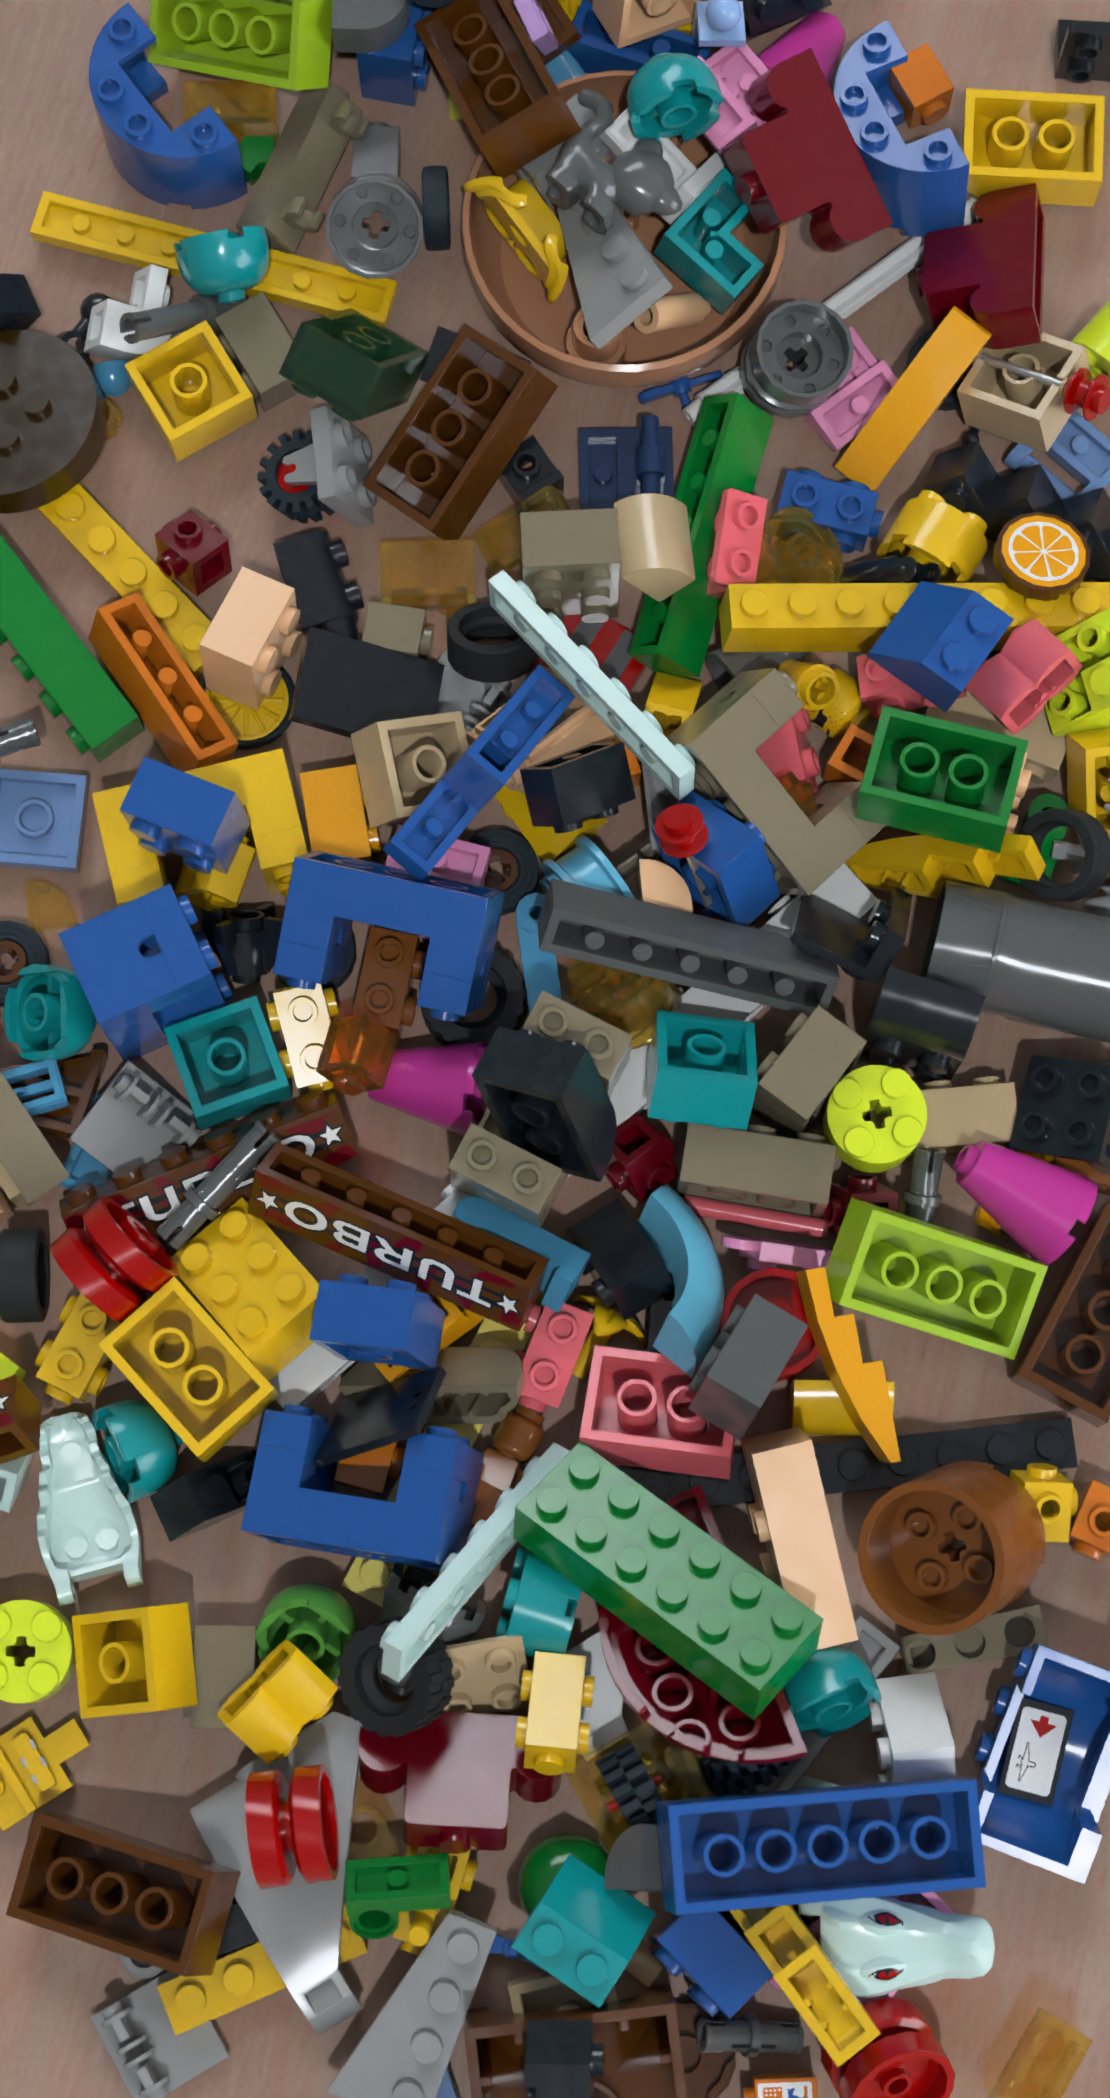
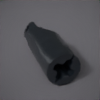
(890, 570)

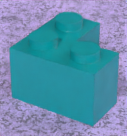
(703, 245)

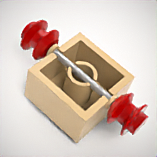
(1031, 391)

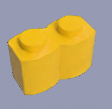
(217, 888)
(278, 1702)

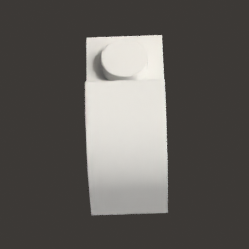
(104, 333)

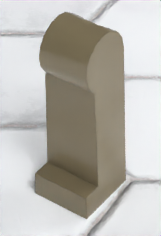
(988, 1640)

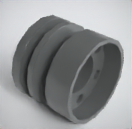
(351, 238)
(813, 340)

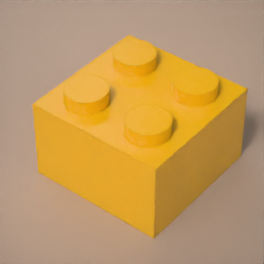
(191, 391)
(134, 1660)

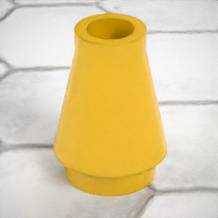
(815, 683)

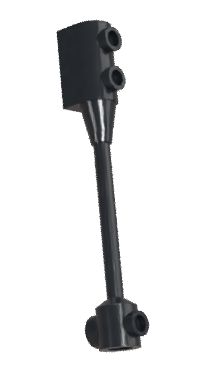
(314, 569)

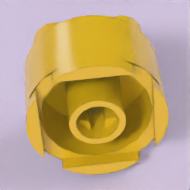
(937, 534)

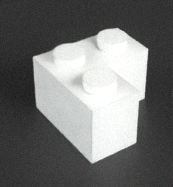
(912, 1728)

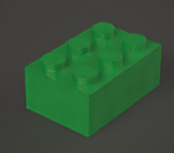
(941, 779)

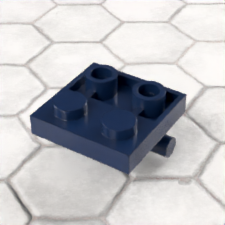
(624, 463)

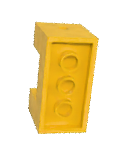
(267, 798)

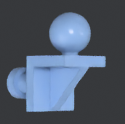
(719, 23)

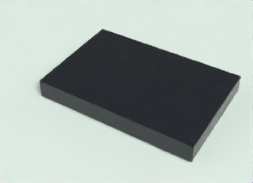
(356, 683)

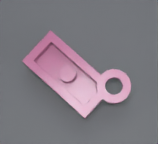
(767, 1252)

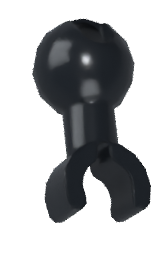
(81, 327)

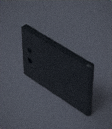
(380, 1416)

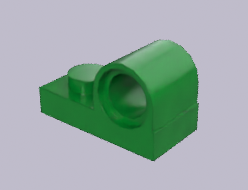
(389, 1885)

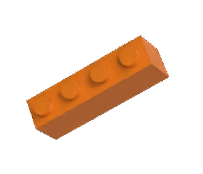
(160, 685)

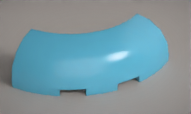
(697, 1278)

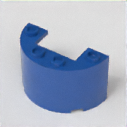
(190, 165)
(918, 181)
(1067, 1833)

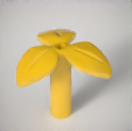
(605, 1323)

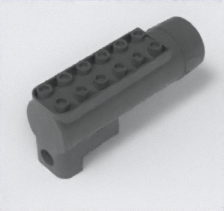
(1024, 957)

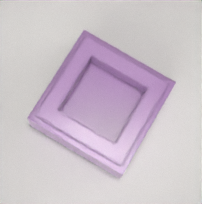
(537, 25)

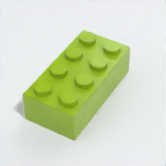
(246, 40)
(933, 1279)

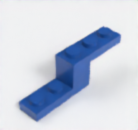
(479, 773)

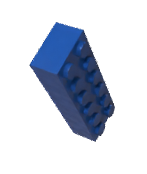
(820, 1845)

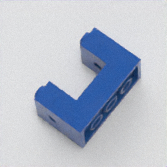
(335, 889)
(145, 970)
(295, 1506)

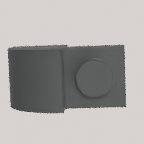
(368, 24)

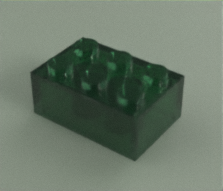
(353, 364)

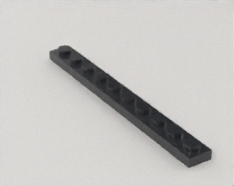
(855, 1468)

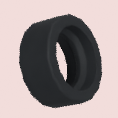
(483, 662)
(1096, 858)
(24, 1275)

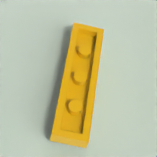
(235, 1983)

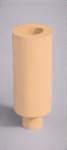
(673, 313)

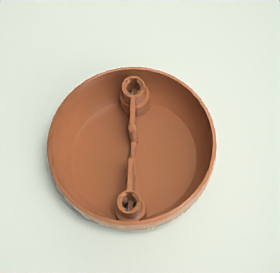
(557, 332)

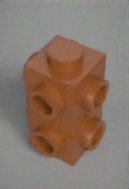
(387, 978)

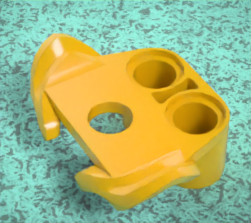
(526, 227)

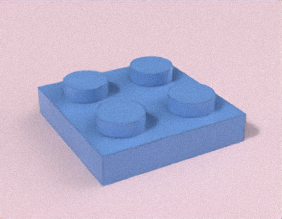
(42, 819)

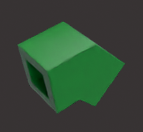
(254, 155)

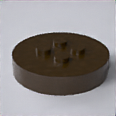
(48, 419)

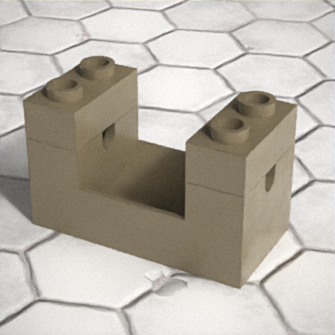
(728, 769)
(508, 1174)

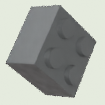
(744, 1365)

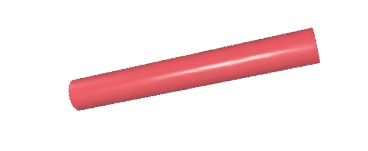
(757, 1216)

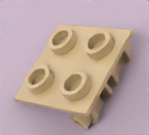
(487, 1675)

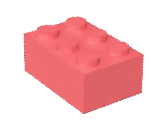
(642, 1417)

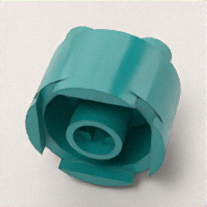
(538, 1605)

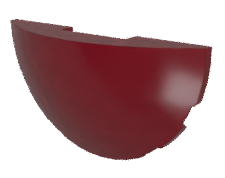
(680, 1702)

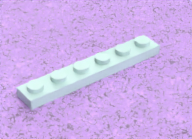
(581, 672)
(461, 1574)

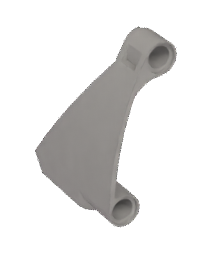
(302, 1920)

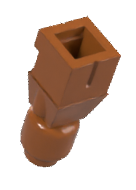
(501, 1468)

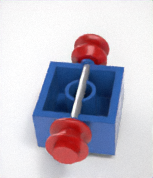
(717, 859)

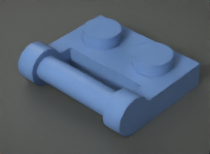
(1079, 450)

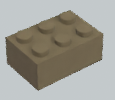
(572, 562)
(801, 1077)
(757, 1168)

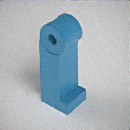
(538, 966)
(565, 1259)

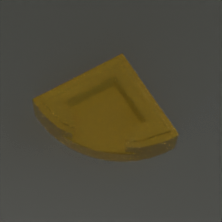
(48, 907)

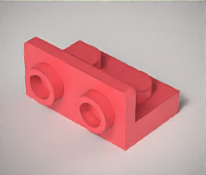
(736, 542)

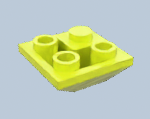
(1086, 700)

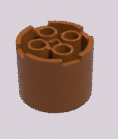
(920, 1569)

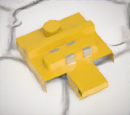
(32, 1767)

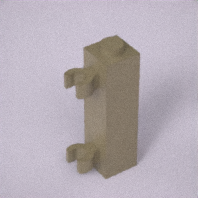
(302, 166)

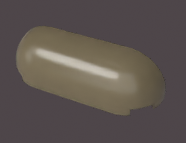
(477, 1386)

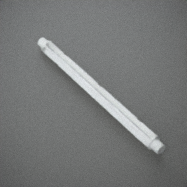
(843, 302)

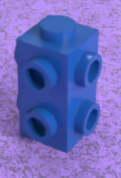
(843, 507)

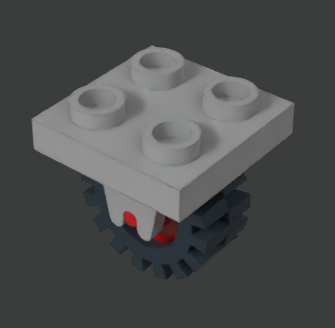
(320, 472)

